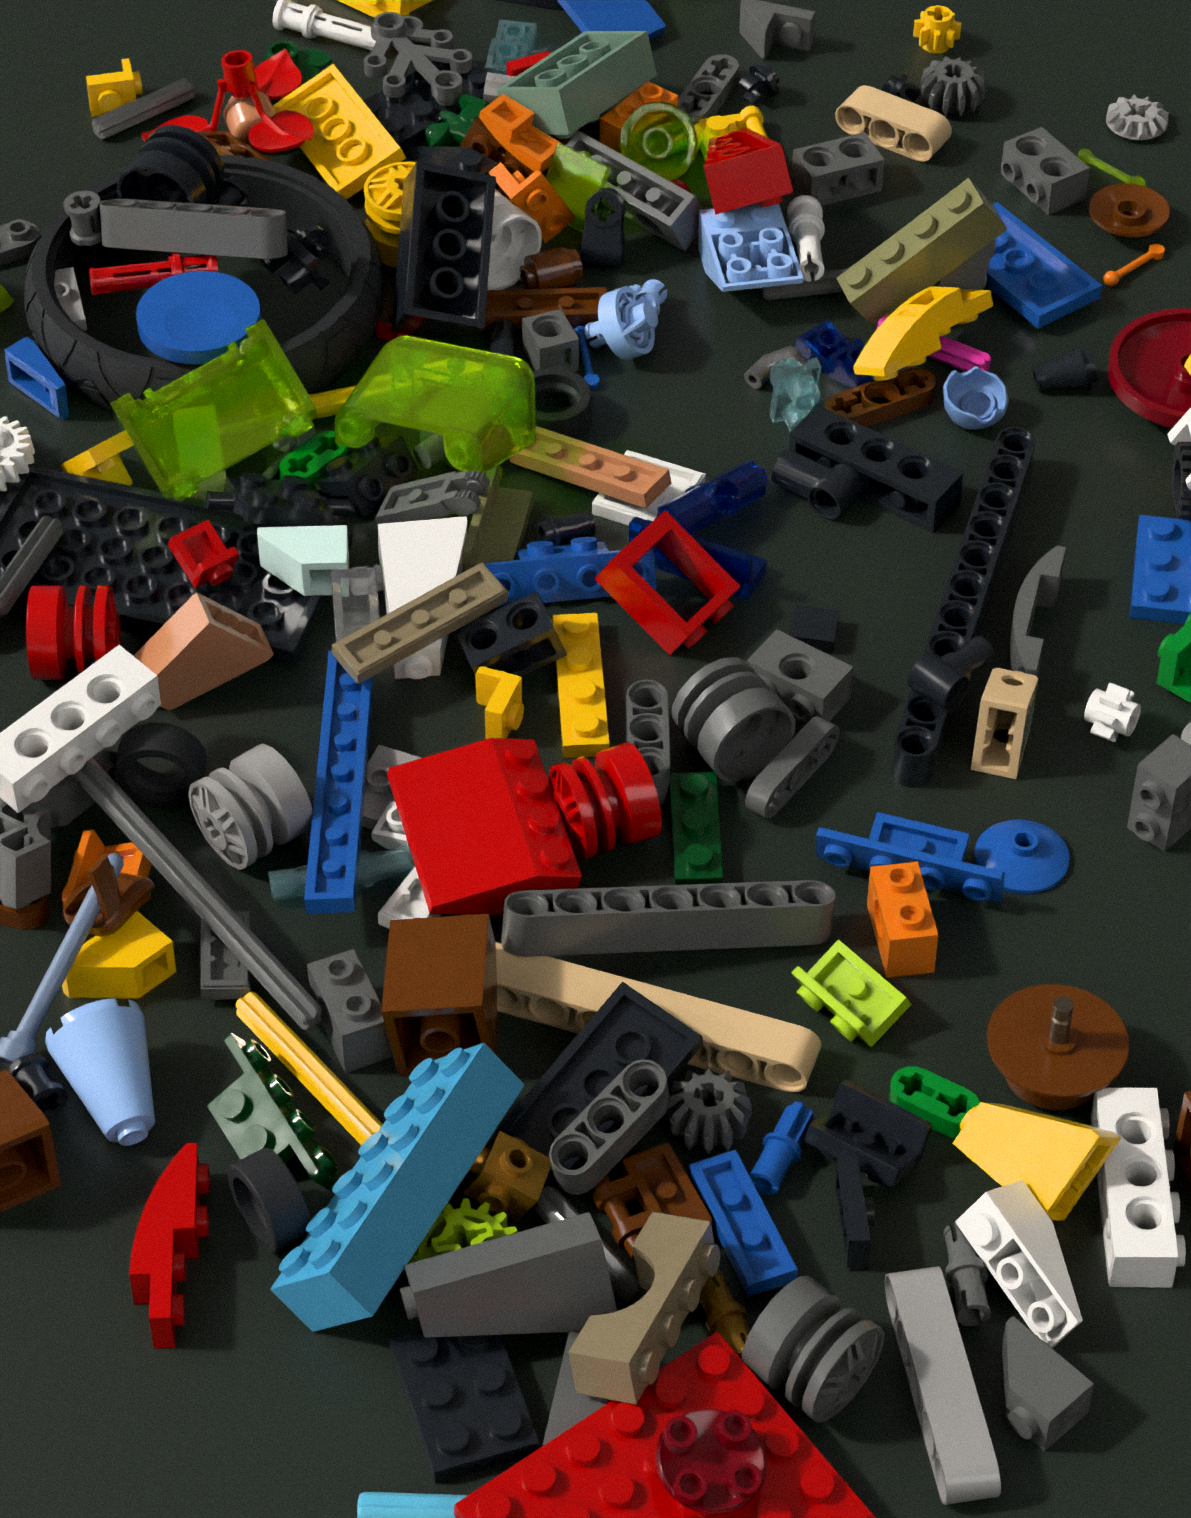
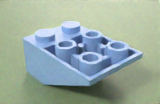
(747, 248)

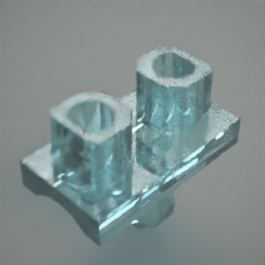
(794, 390)

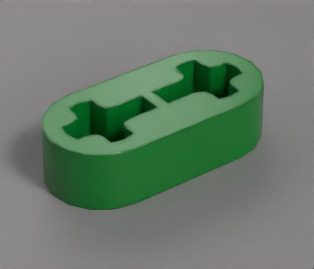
(312, 457)
(935, 1100)

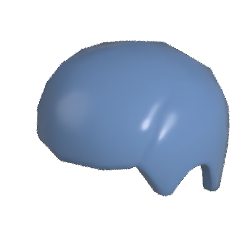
(975, 398)

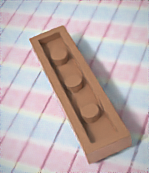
(594, 468)

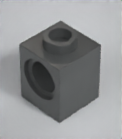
(550, 341)

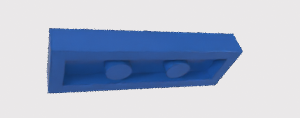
(742, 1223)

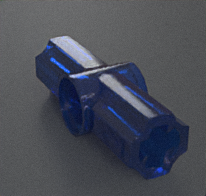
(717, 497)

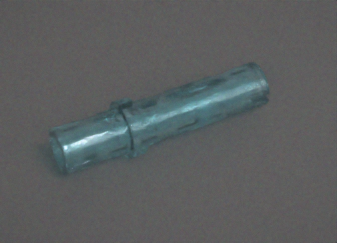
(372, 868)

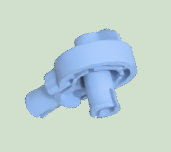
(628, 319)

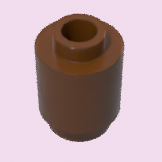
(551, 269)

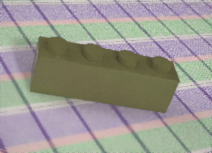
(922, 252)

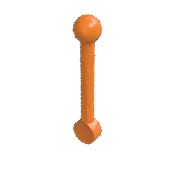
(1155, 252)

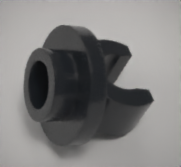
(759, 83)
(898, 87)

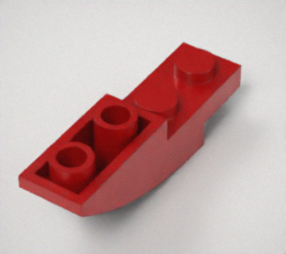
(166, 1239)

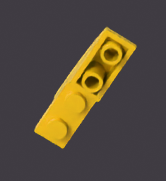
(915, 329)

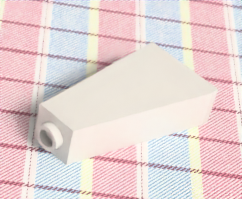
(412, 562)

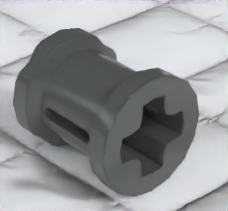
(84, 217)

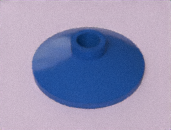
(1026, 852)

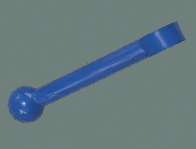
(591, 378)

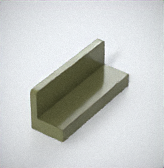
(498, 524)

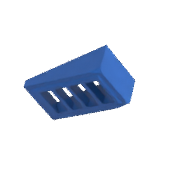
(36, 377)

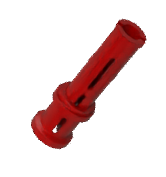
(147, 274)

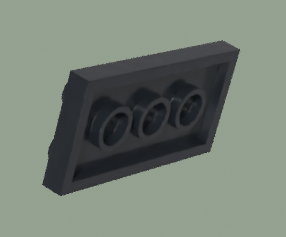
(410, 115)
(619, 1033)

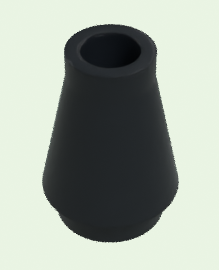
(1066, 371)

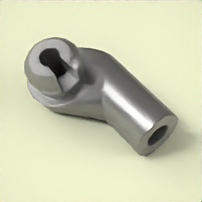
(760, 371)

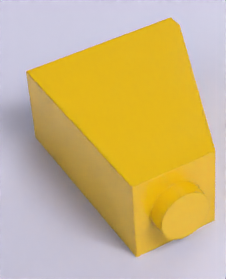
(1044, 1151)

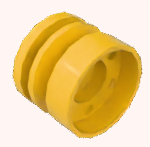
(383, 207)

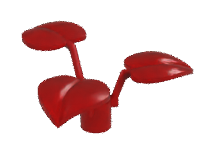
(273, 77)

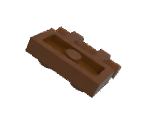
(657, 1184)

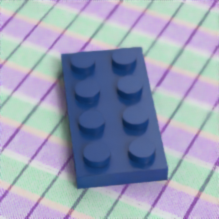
(1036, 275)

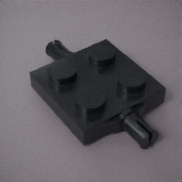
(276, 501)

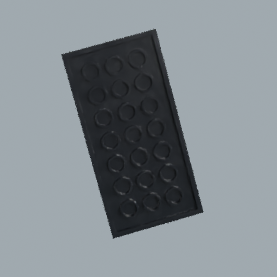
(122, 539)

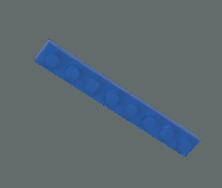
(339, 793)

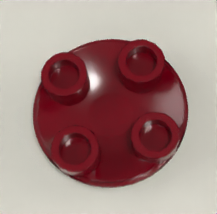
(711, 1460)

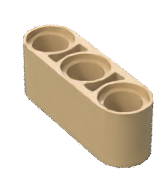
(894, 123)

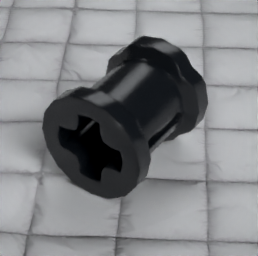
(34, 1077)

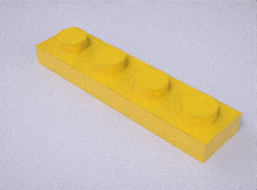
(581, 686)

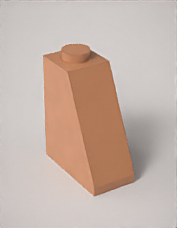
(202, 649)

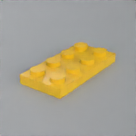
(347, 135)

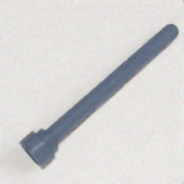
(21, 1042)

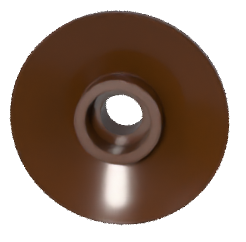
(1129, 210)

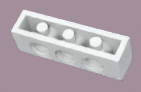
(74, 726)
(1137, 1190)

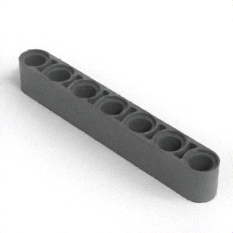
(667, 918)

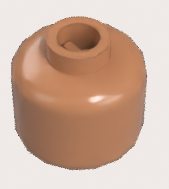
(242, 115)

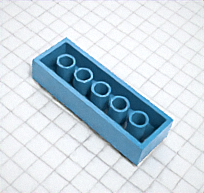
(396, 1188)

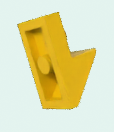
(102, 461)

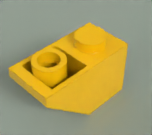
(122, 963)

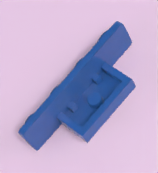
(562, 571)
(902, 840)

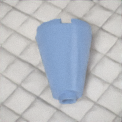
(108, 1066)

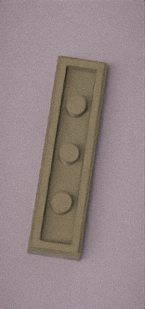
(419, 623)

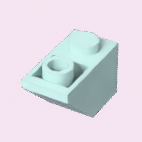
(304, 555)

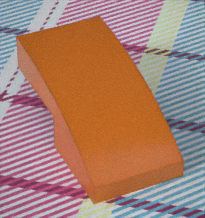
(514, 130)

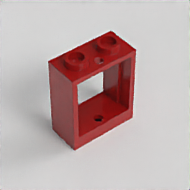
(647, 605)

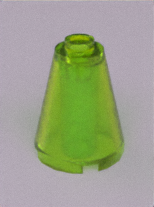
(662, 139)

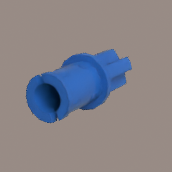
(781, 1148)

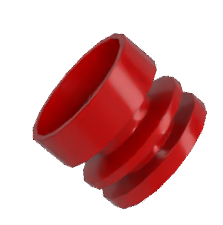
(69, 632)
(606, 800)

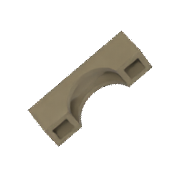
(624, 1349)

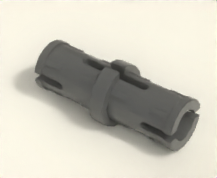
(967, 1278)

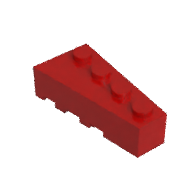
(745, 171)

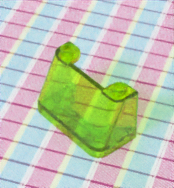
(466, 394)
(216, 414)

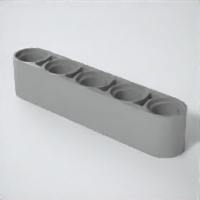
(942, 1386)

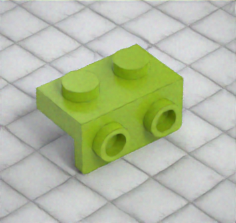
(853, 993)

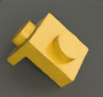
(113, 89)
(503, 701)

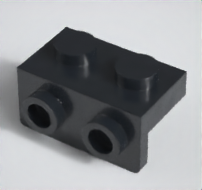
(368, 473)
(880, 1133)

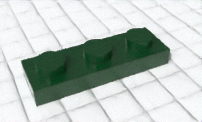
(695, 828)

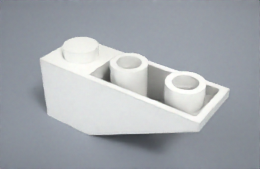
(1024, 1257)

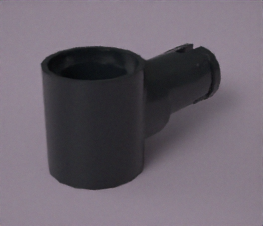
(948, 678)

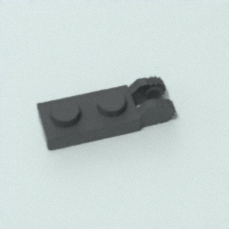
(434, 497)

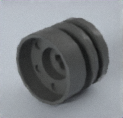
(732, 719)
(812, 1348)

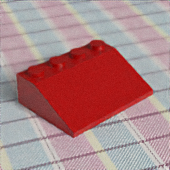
(482, 826)

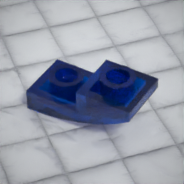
(833, 352)

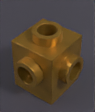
(508, 1176)

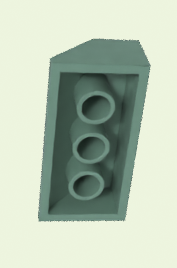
(582, 79)

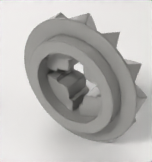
(1136, 127)

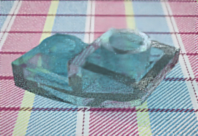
(511, 42)

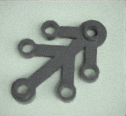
(391, 31)

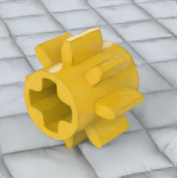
(937, 29)

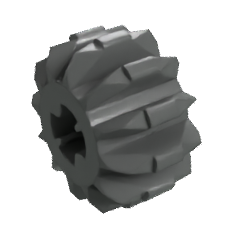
(952, 86)
(708, 1110)

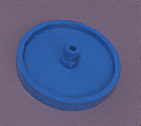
(196, 316)

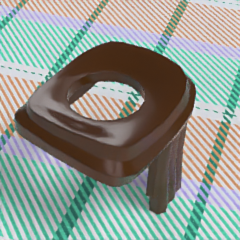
(108, 889)

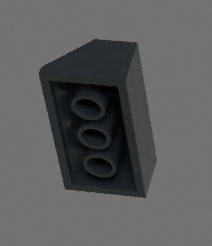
(443, 252)

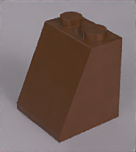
(439, 987)
(26, 1147)

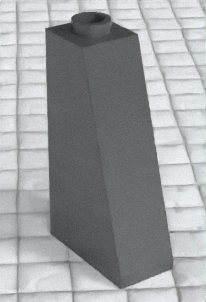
(514, 1284)

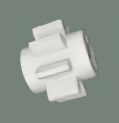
(1112, 712)

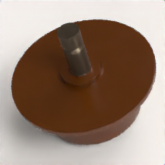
(1057, 1045)

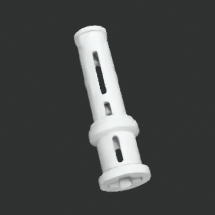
(314, 22)
(807, 230)

